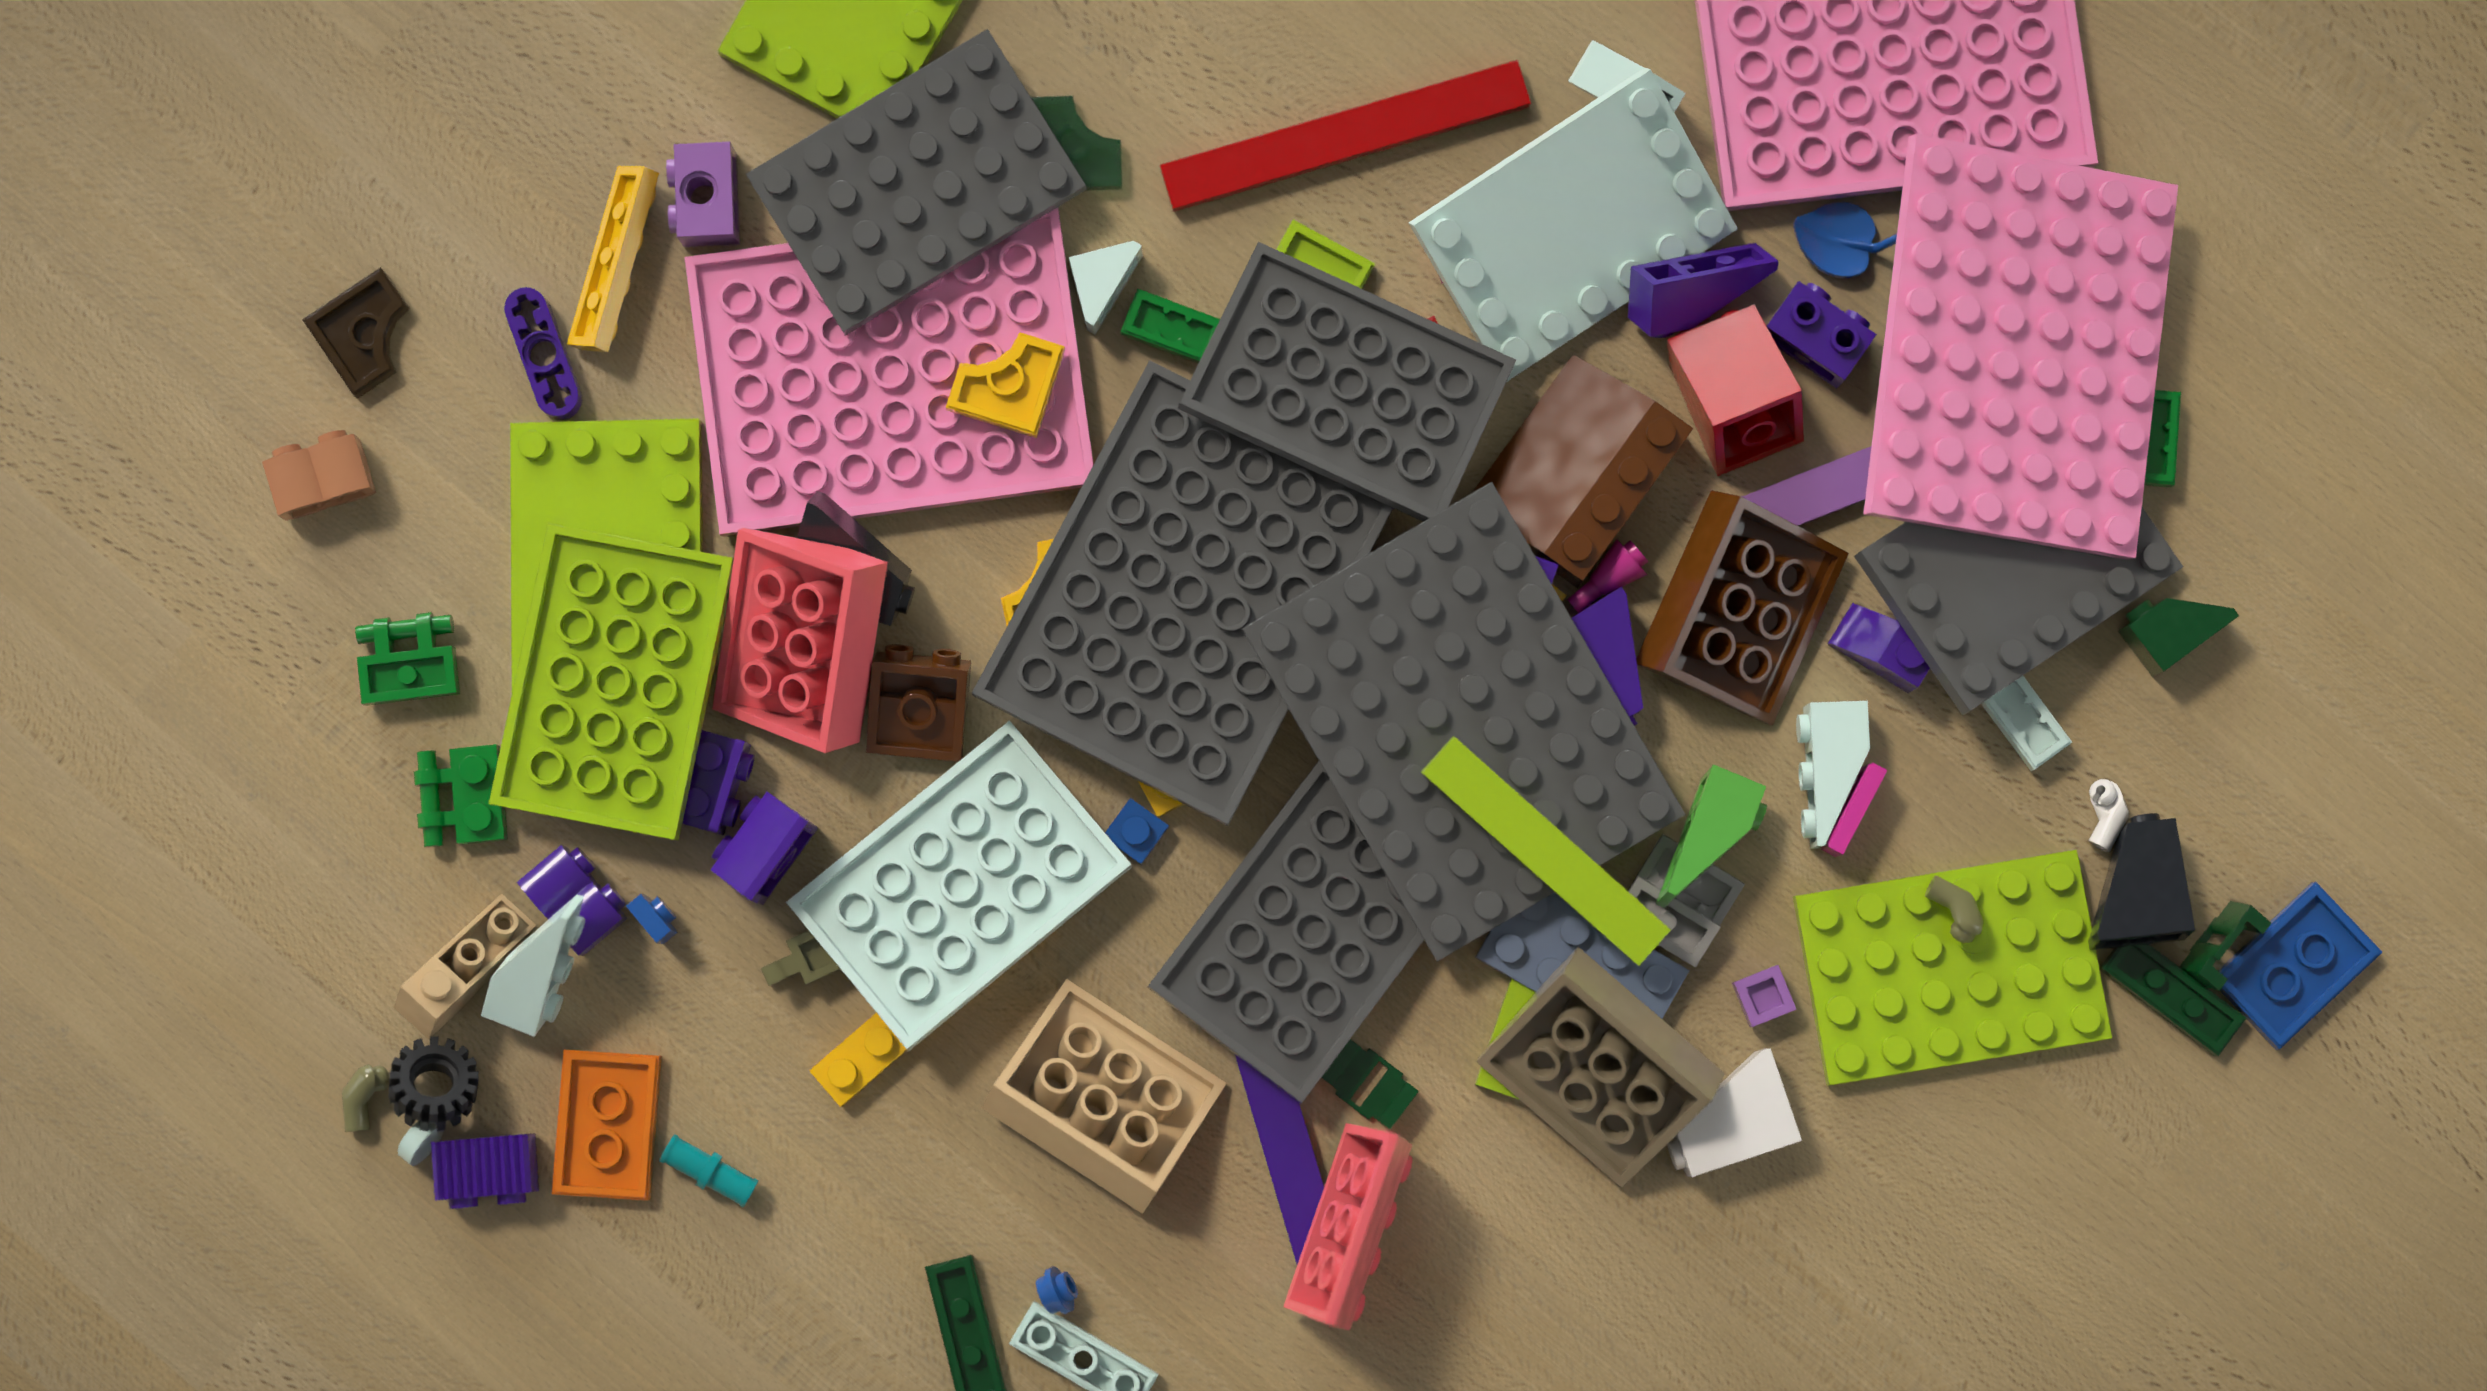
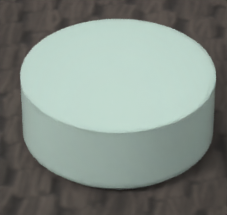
(417, 1143)

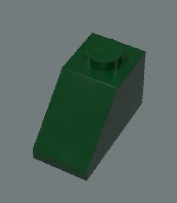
(2171, 630)

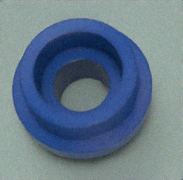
(1057, 1291)

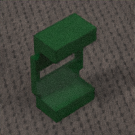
(2229, 923)
(1387, 1098)

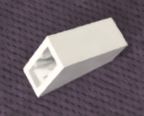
(1741, 1121)

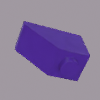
(1880, 646)

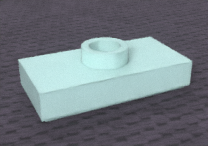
(2026, 723)

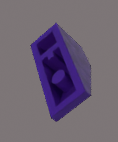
(1691, 288)

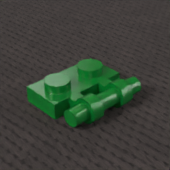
(411, 673)
(472, 783)

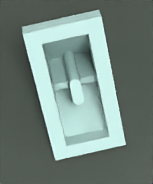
(1101, 278)

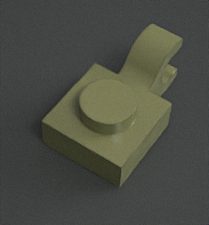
(806, 957)

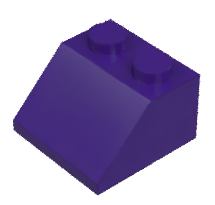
(762, 847)

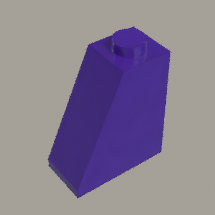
(1610, 639)

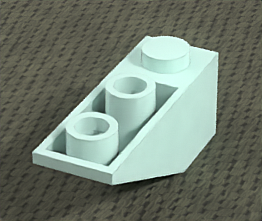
(1834, 751)
(527, 982)

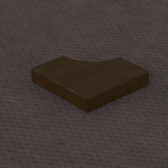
(358, 329)

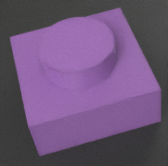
(1764, 996)

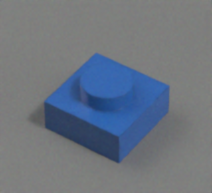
(1136, 831)
(654, 917)

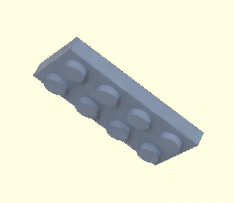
(1549, 931)

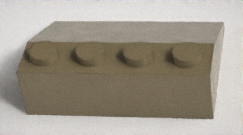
(1601, 1068)

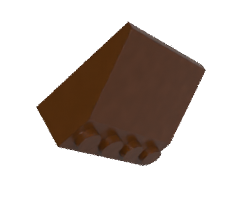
(1583, 465)
(1742, 606)

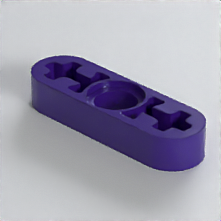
(543, 317)

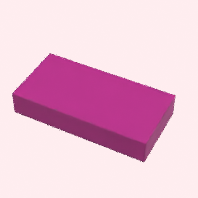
(1854, 808)

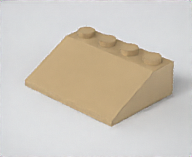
(1103, 1095)

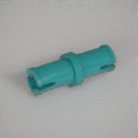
(708, 1170)

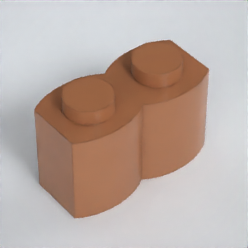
(318, 475)

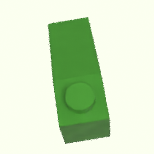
(1718, 819)

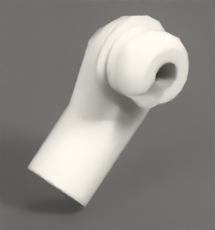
(2111, 812)

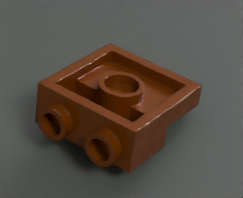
(918, 703)

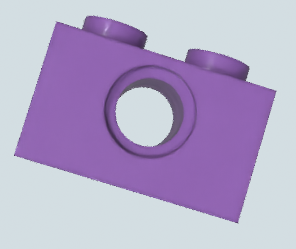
(716, 220)

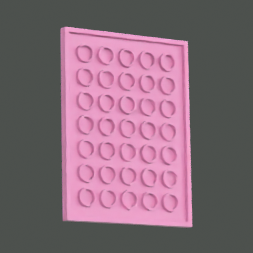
(1830, 90)
(2021, 348)
(865, 411)

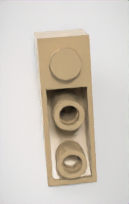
(462, 966)

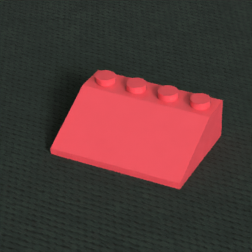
(799, 638)
(1349, 1226)

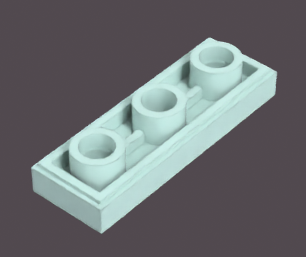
(1056, 1342)

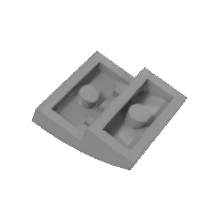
(1695, 912)

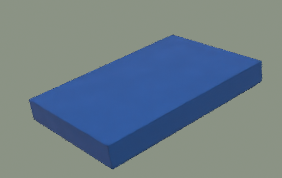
(2296, 965)

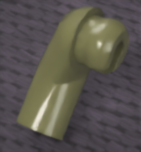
(1962, 907)
(358, 1092)

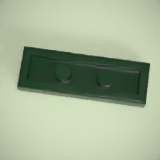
(2174, 995)
(965, 1325)

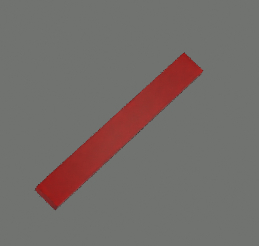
(1345, 135)

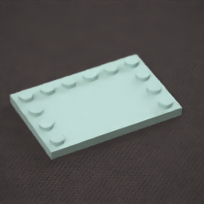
(1557, 225)
(959, 885)

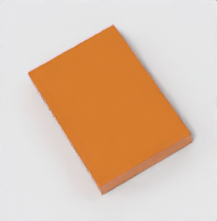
(606, 1125)

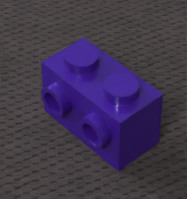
(1820, 333)

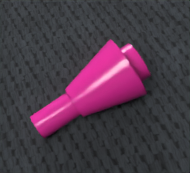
(1617, 569)

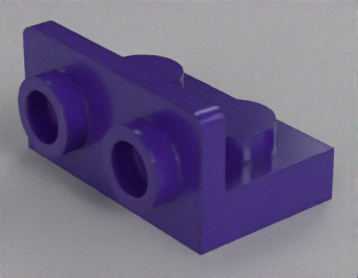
(715, 781)

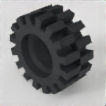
(433, 1058)

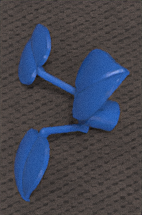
(1839, 239)

